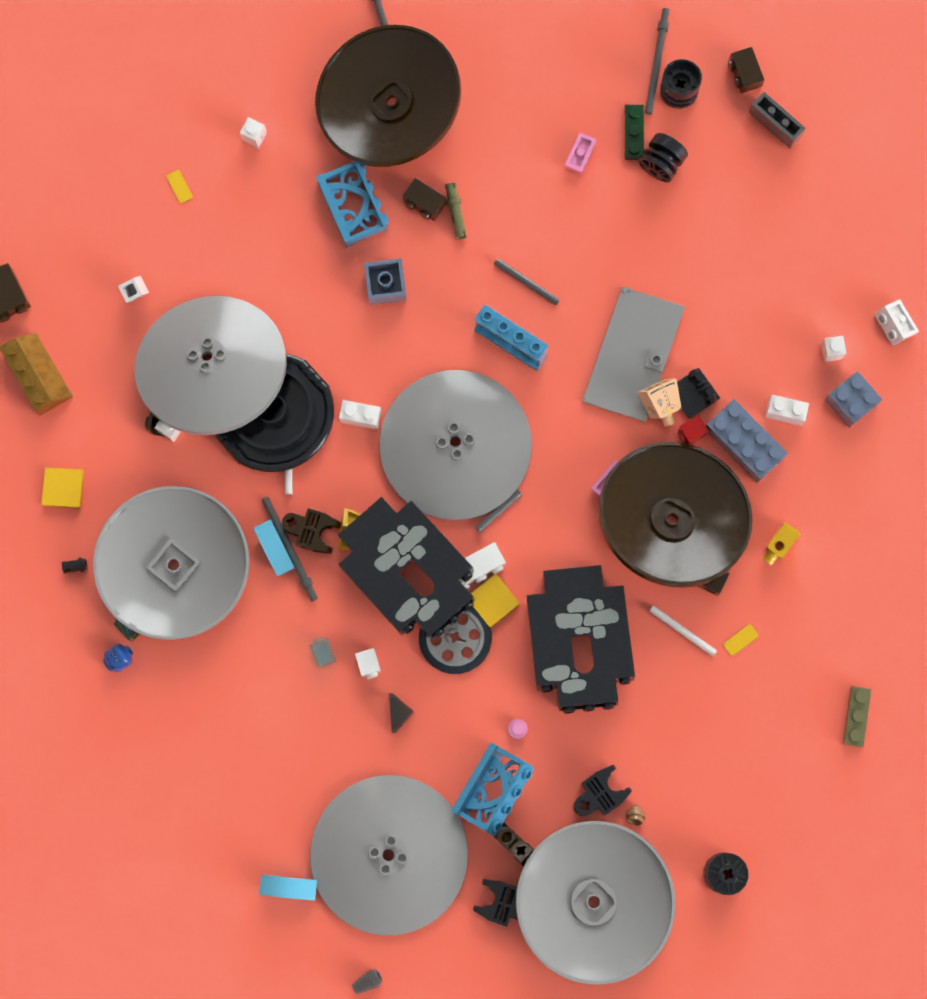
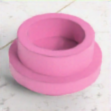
(517, 728)

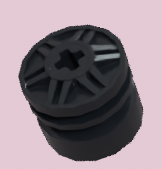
(679, 75)
(663, 157)
(715, 878)

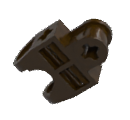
(301, 530)
(513, 843)

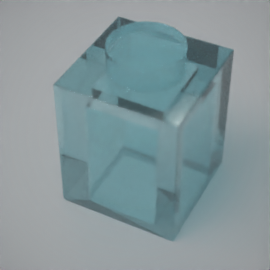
(322, 652)

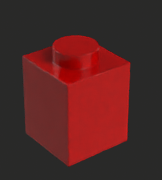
(692, 430)

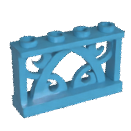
(347, 227)
(510, 337)
(511, 789)

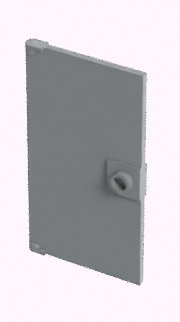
(633, 352)

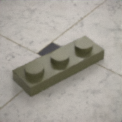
(857, 716)

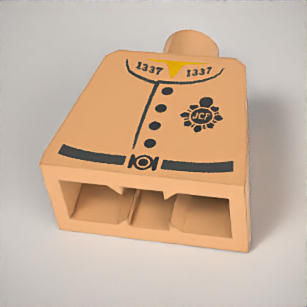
(661, 400)

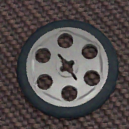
(458, 664)

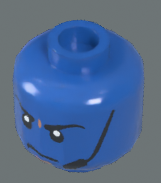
(118, 658)

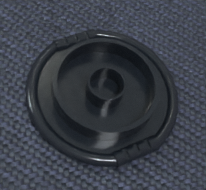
(290, 427)

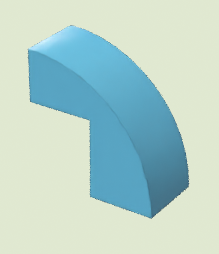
(273, 547)
(287, 887)

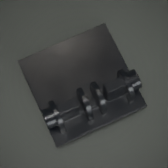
(696, 393)

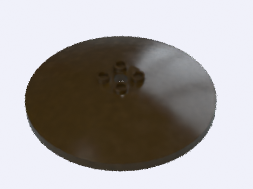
(382, 66)
(679, 483)

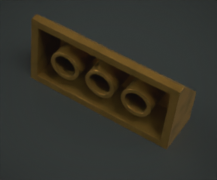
(36, 372)

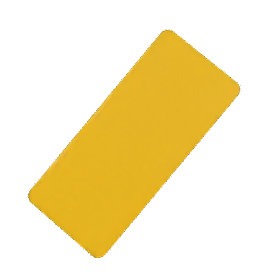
(179, 186)
(740, 639)

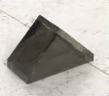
(399, 713)

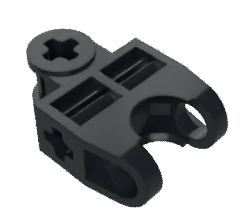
(594, 799)
(494, 911)

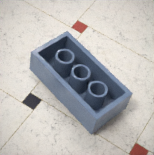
(746, 440)

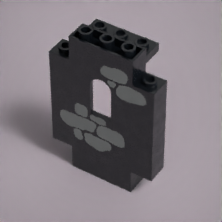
(384, 545)
(574, 607)

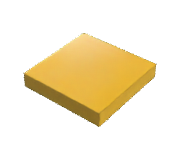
(62, 487)
(494, 600)

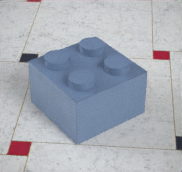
(385, 281)
(853, 399)

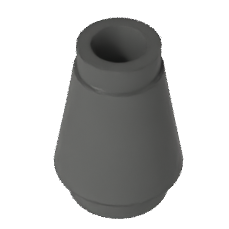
(368, 981)

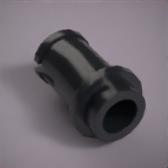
(74, 565)

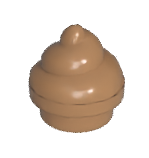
(635, 815)

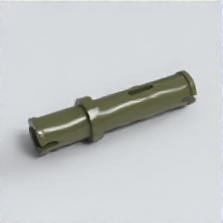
(455, 209)

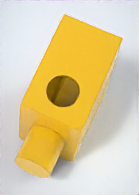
(787, 536)

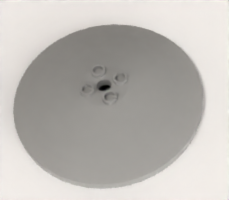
(215, 393)
(461, 479)
(426, 863)
(632, 910)

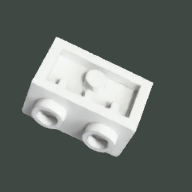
(896, 322)

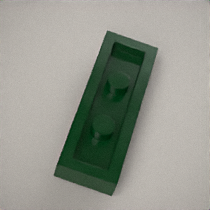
(634, 131)

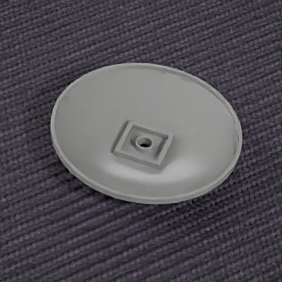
(151, 533)

